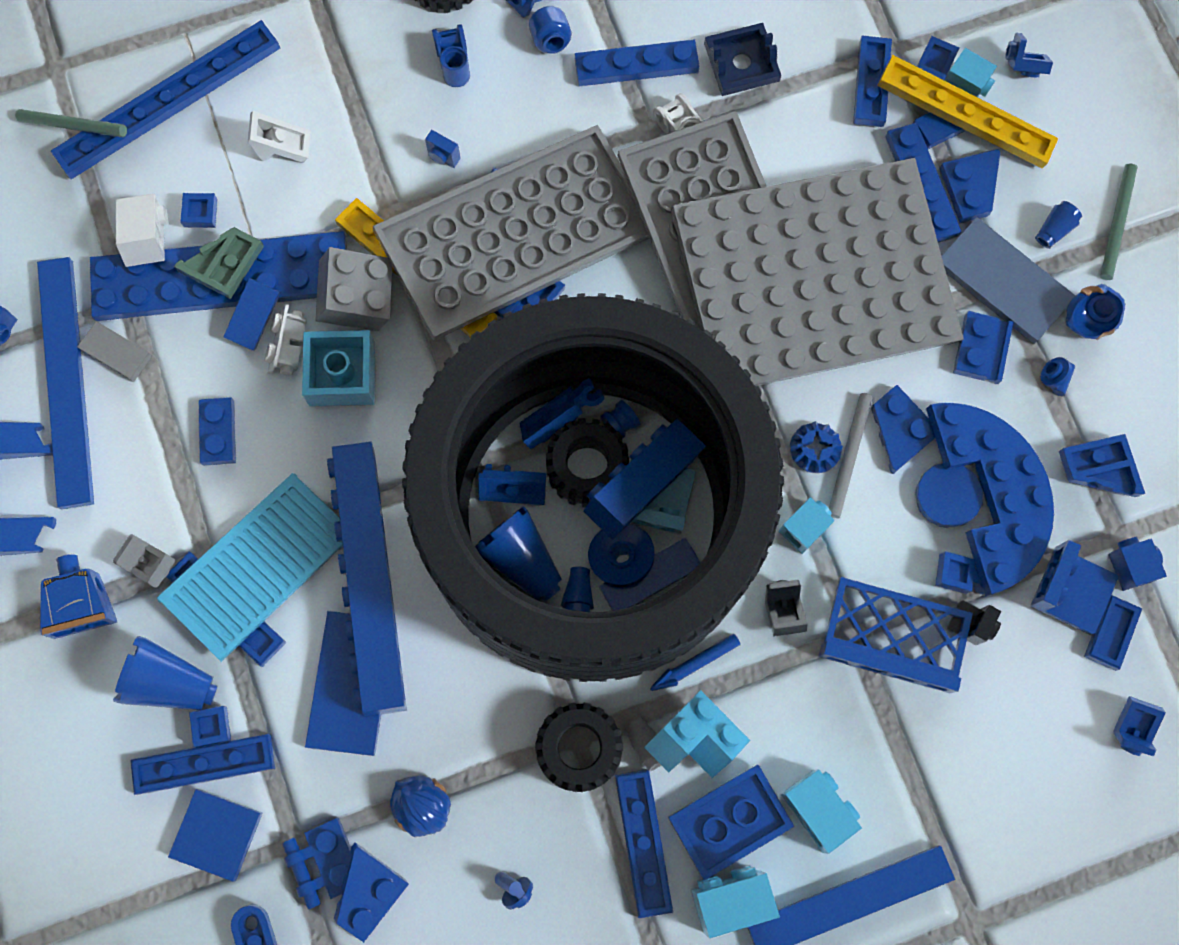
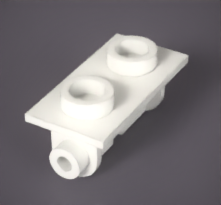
(286, 328)

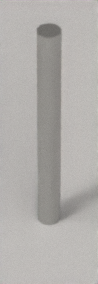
(850, 455)

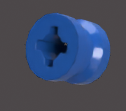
(621, 418)

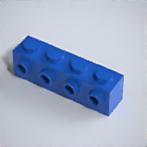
(643, 479)

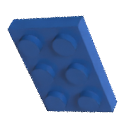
(730, 822)

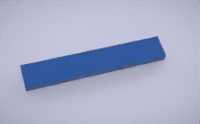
(855, 899)

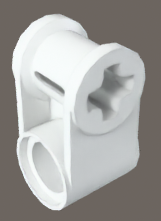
(676, 115)

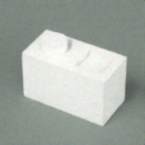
(140, 229)

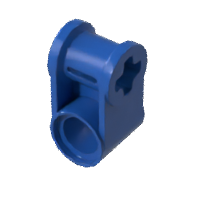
(452, 52)

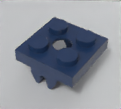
(752, 42)

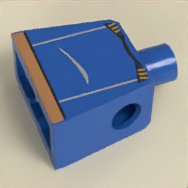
(73, 601)

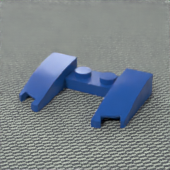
(20, 534)

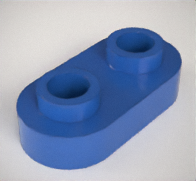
(261, 935)

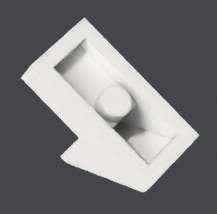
(278, 137)

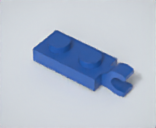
(557, 412)

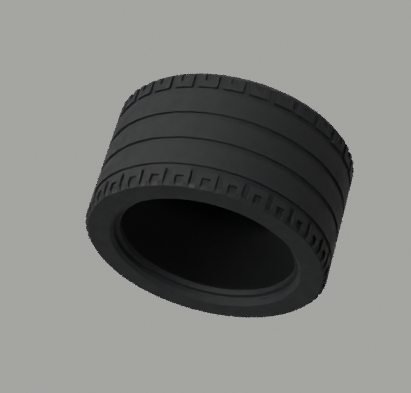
(628, 354)

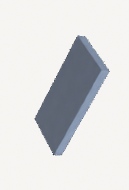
(1006, 280)

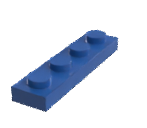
(636, 62)
(908, 143)

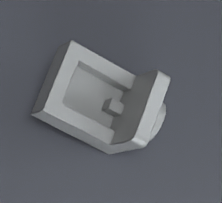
(144, 560)

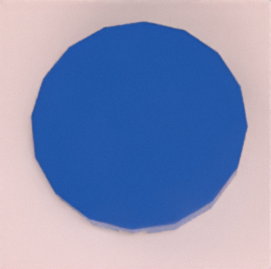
(949, 496)

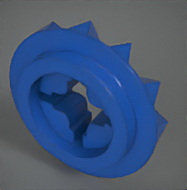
(806, 457)

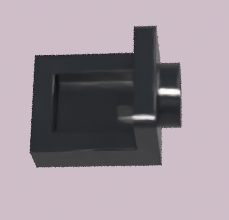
(785, 607)
(983, 622)

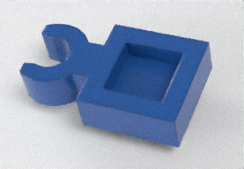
(958, 573)

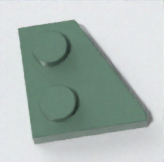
(223, 262)

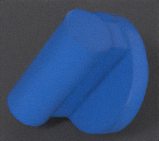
(1057, 375)
(516, 892)

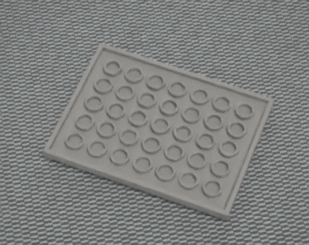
(819, 271)

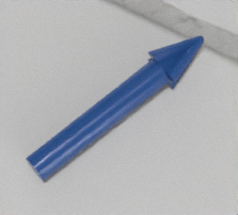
(671, 677)

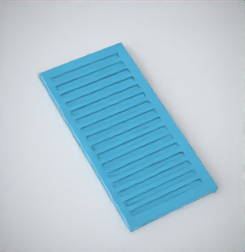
(254, 567)

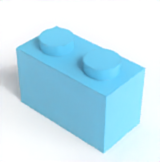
(822, 810)

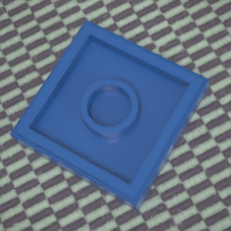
(215, 835)

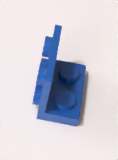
(1074, 589)

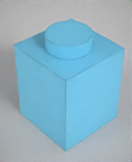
(972, 73)
(807, 524)

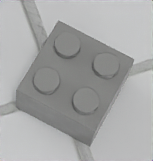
(353, 289)

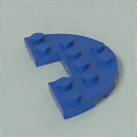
(1012, 485)

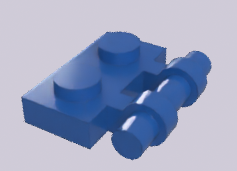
(332, 855)

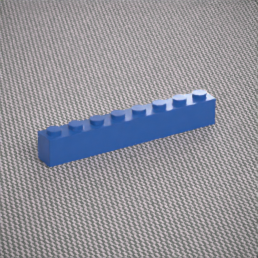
(368, 580)

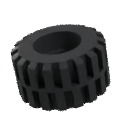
(579, 437)
(579, 716)

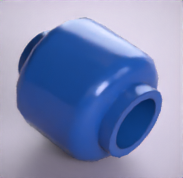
(550, 29)

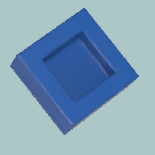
(442, 149)
(199, 210)
(210, 726)

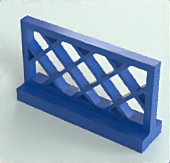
(891, 664)

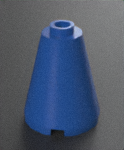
(521, 555)
(162, 680)

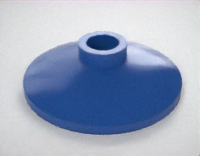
(631, 542)

